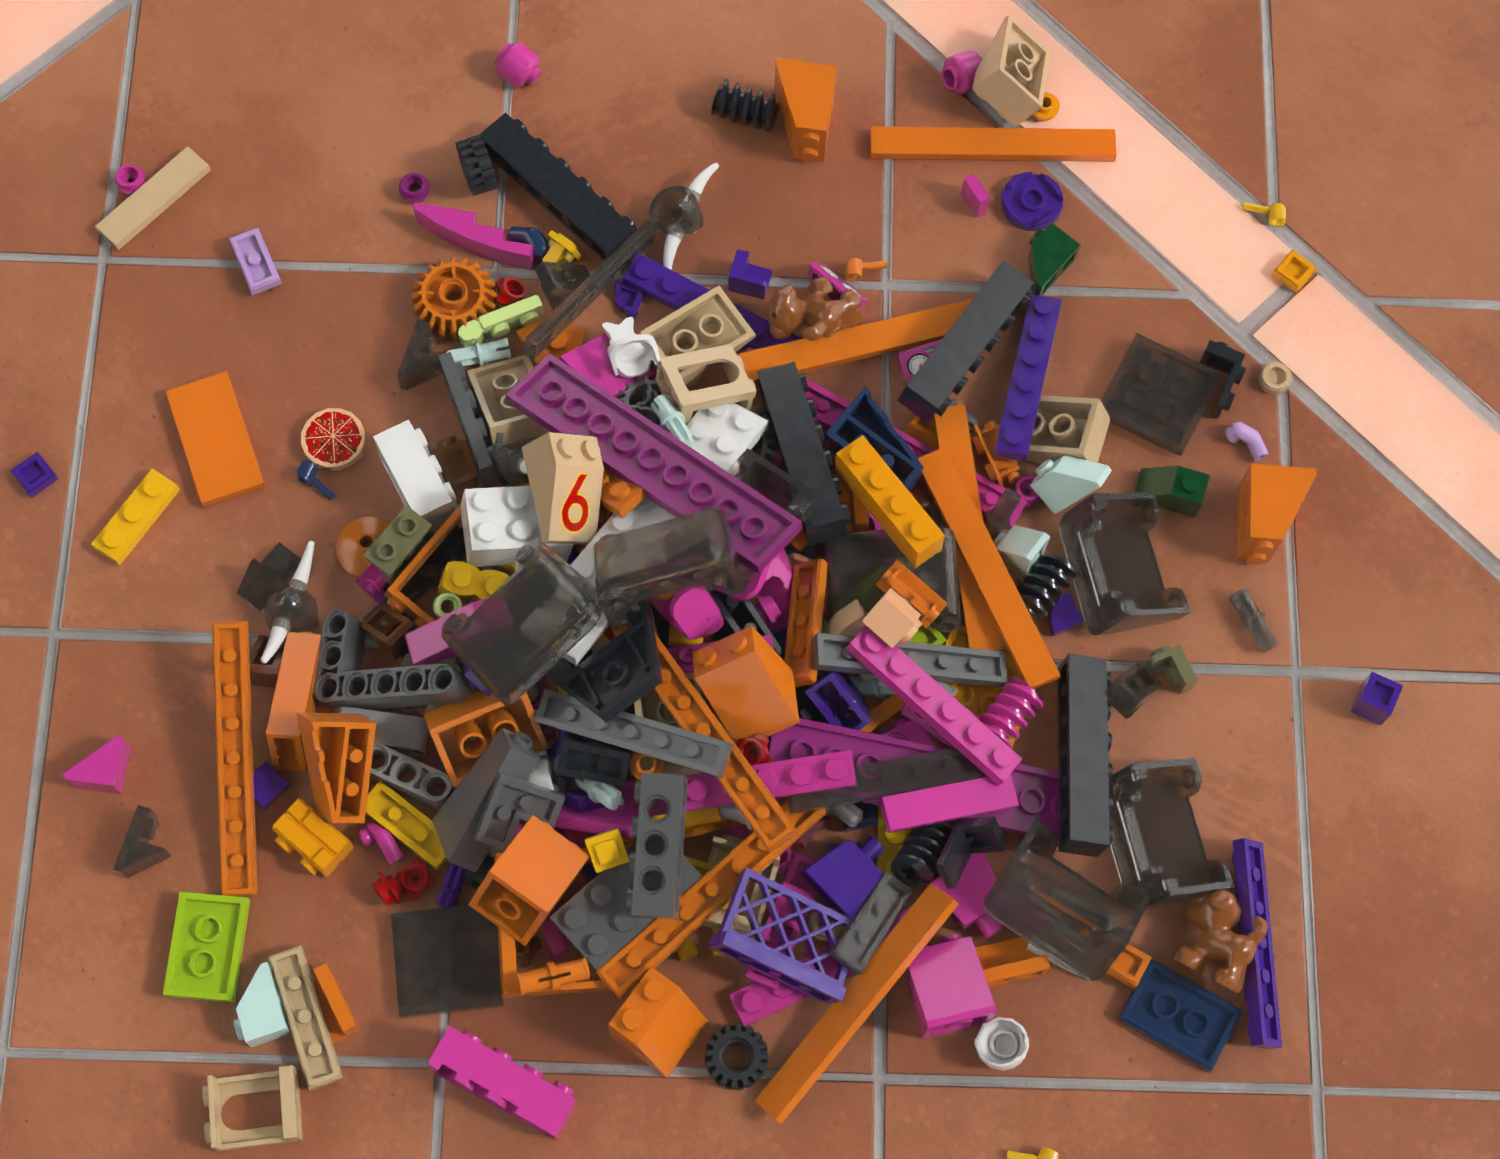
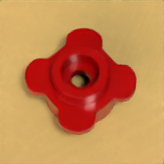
(510, 291)
(760, 744)
(415, 869)
(387, 889)

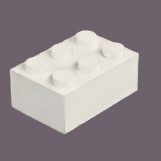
(416, 473)
(500, 523)

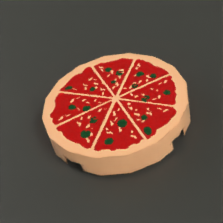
(333, 439)

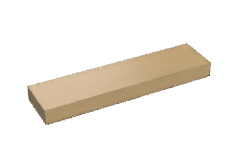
(153, 198)
(305, 1018)

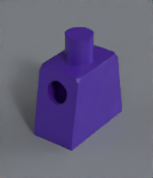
(836, 697)
(845, 874)

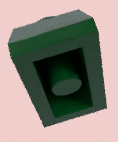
(1050, 257)
(1175, 487)

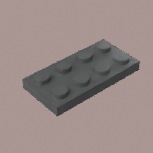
(468, 417)
(598, 916)

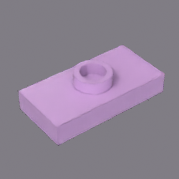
(255, 261)

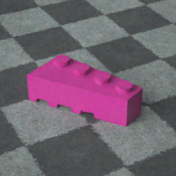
(503, 1083)

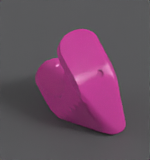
(776, 580)
(691, 612)

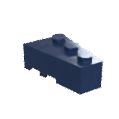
(867, 419)

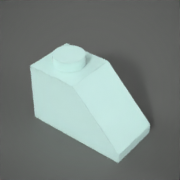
(1068, 481)
(1021, 549)
(261, 1010)

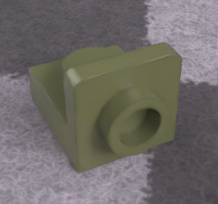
(1177, 670)

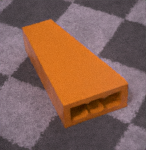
(293, 694)

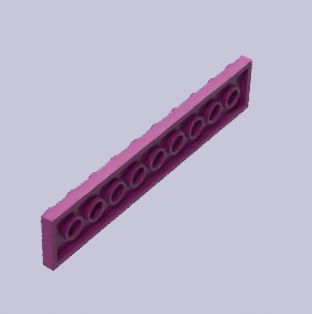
(653, 458)
(1034, 786)

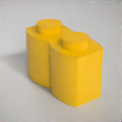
(470, 582)

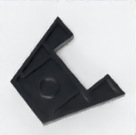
(616, 672)

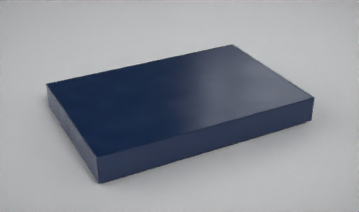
(1180, 1015)

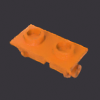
(998, 468)
(912, 587)

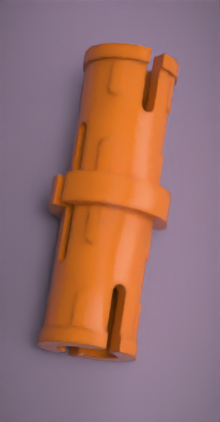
(575, 969)

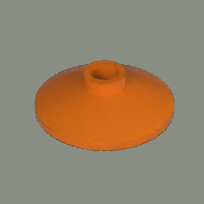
(348, 545)

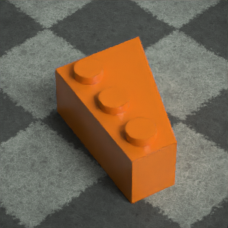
(338, 762)

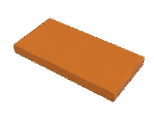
(215, 439)

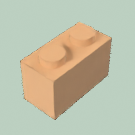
(893, 618)

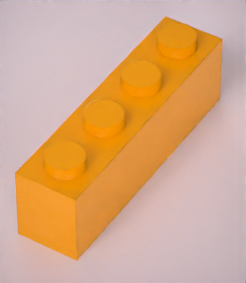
(889, 501)

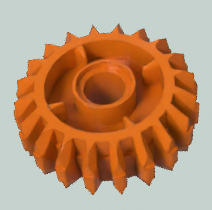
(448, 280)

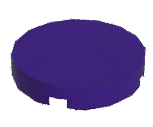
(1032, 201)

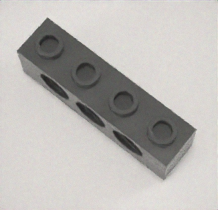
(666, 900)

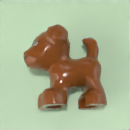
(788, 312)
(1216, 917)

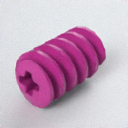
(1010, 709)

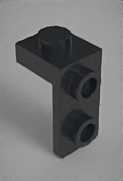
(1224, 359)
(967, 838)

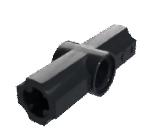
(449, 550)

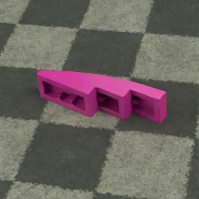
(463, 231)
(798, 884)

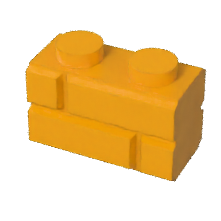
(311, 838)

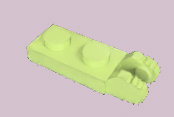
(501, 321)

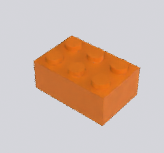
(468, 728)

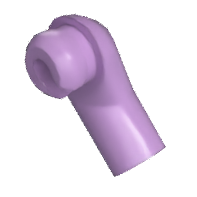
(1250, 436)

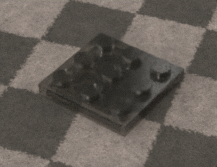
(1159, 394)
(445, 961)

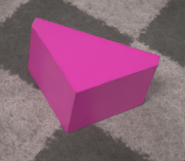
(102, 769)

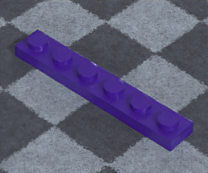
(678, 291)
(1028, 378)
(1260, 973)

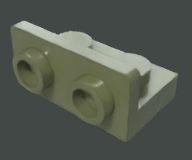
(399, 544)

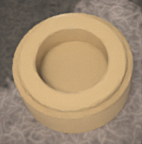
(1275, 378)

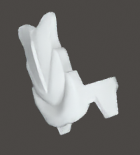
(625, 349)

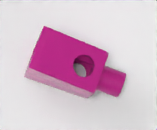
(970, 894)

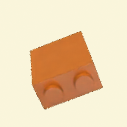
(805, 105)
(1267, 506)
(747, 685)
(528, 880)
(657, 1022)

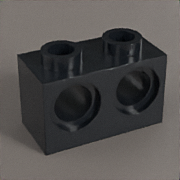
(593, 760)

